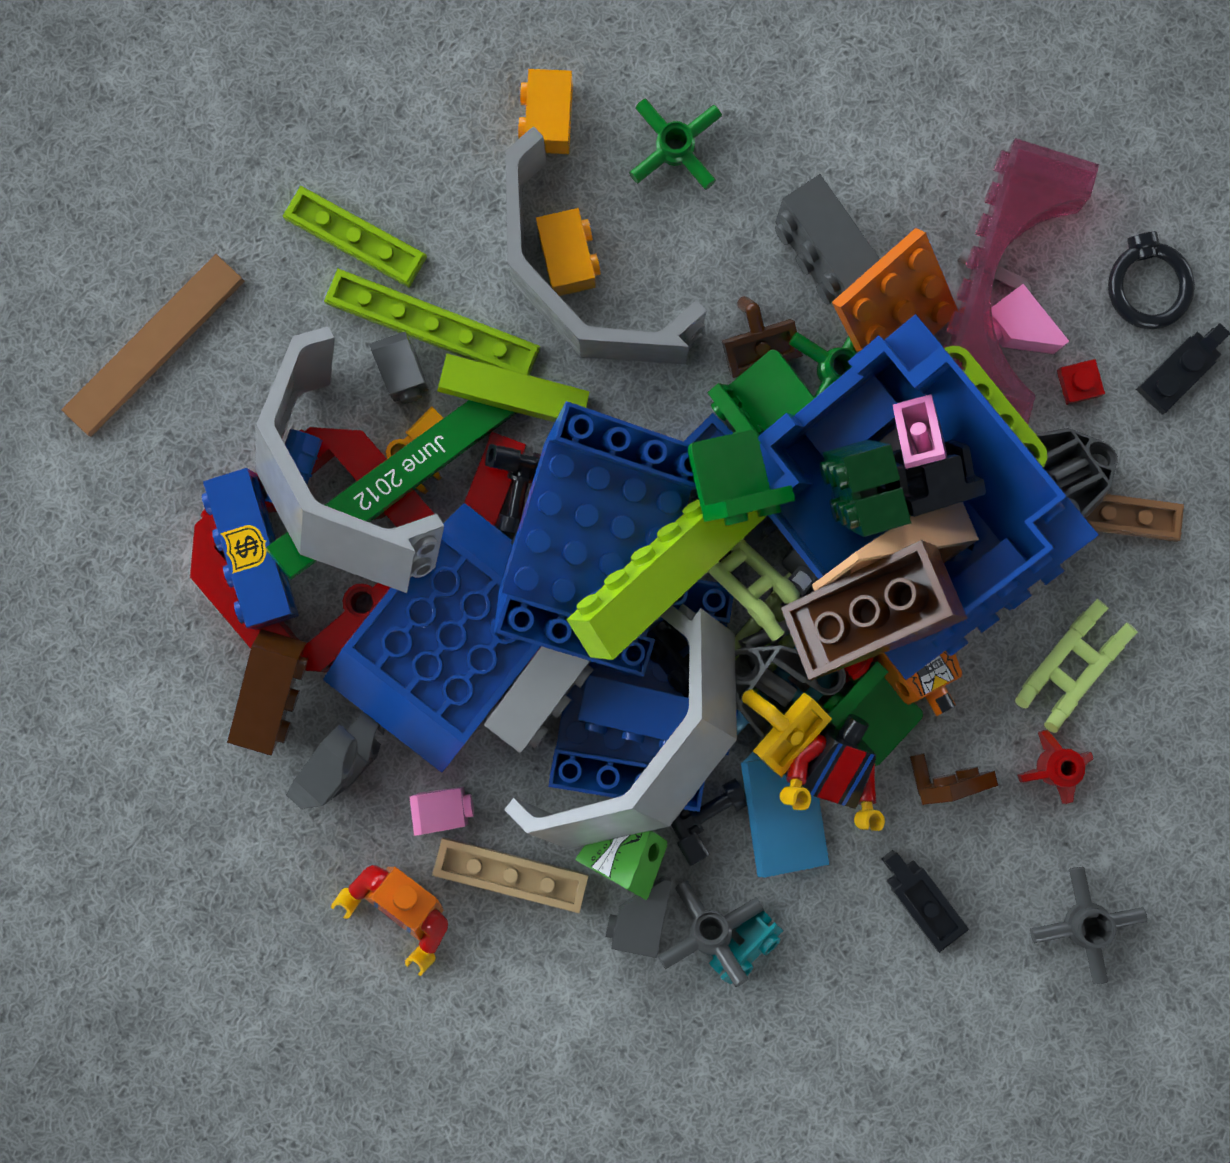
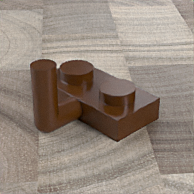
(749, 347)
(950, 786)

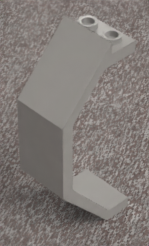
(666, 346)
(316, 529)
(681, 762)

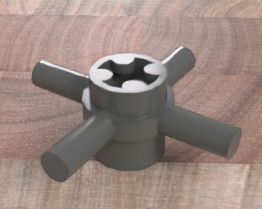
(1101, 934)

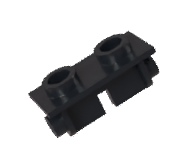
(666, 653)

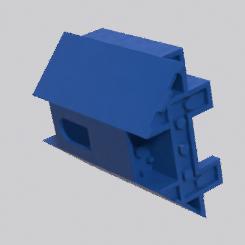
(1021, 521)

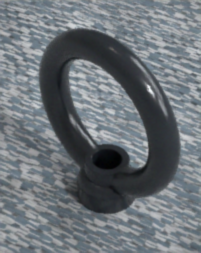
(1142, 248)

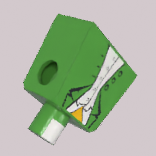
(627, 860)

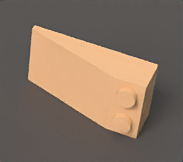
(946, 528)

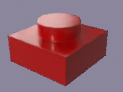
(1080, 381)

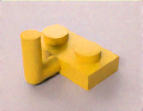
(790, 731)

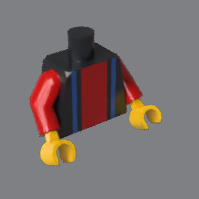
(839, 770)

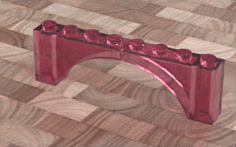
(1030, 189)

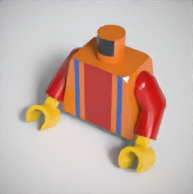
(403, 903)

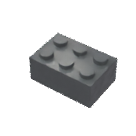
(824, 238)

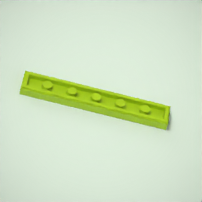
(430, 323)

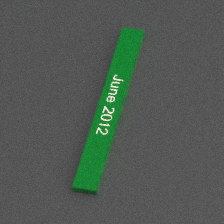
(402, 473)

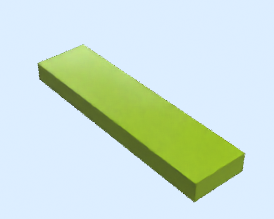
(354, 236)
(507, 388)

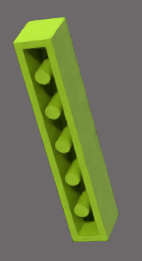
(654, 580)

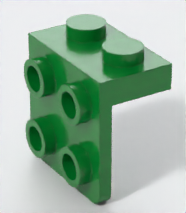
(760, 395)
(734, 478)
(880, 706)

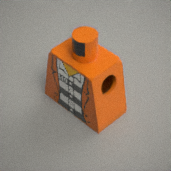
(927, 682)

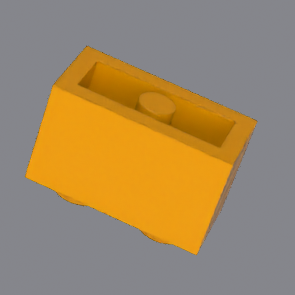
(548, 107)
(566, 251)

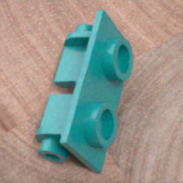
(758, 939)

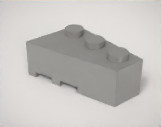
(536, 697)

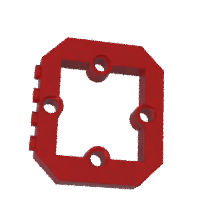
(359, 457)

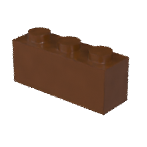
(268, 692)

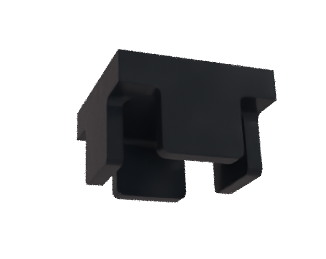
(938, 482)

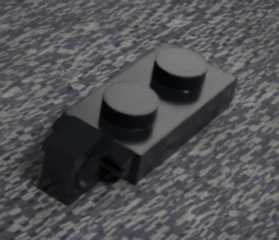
(1182, 368)
(924, 902)

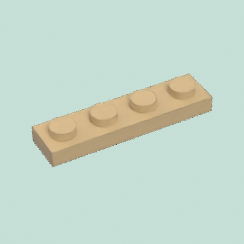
(510, 875)

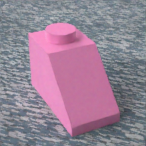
(1025, 325)
(919, 431)
(440, 810)

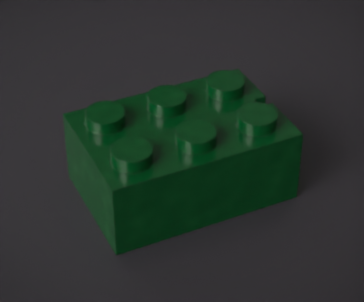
(855, 476)

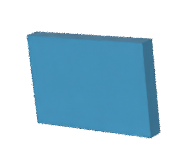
(781, 836)

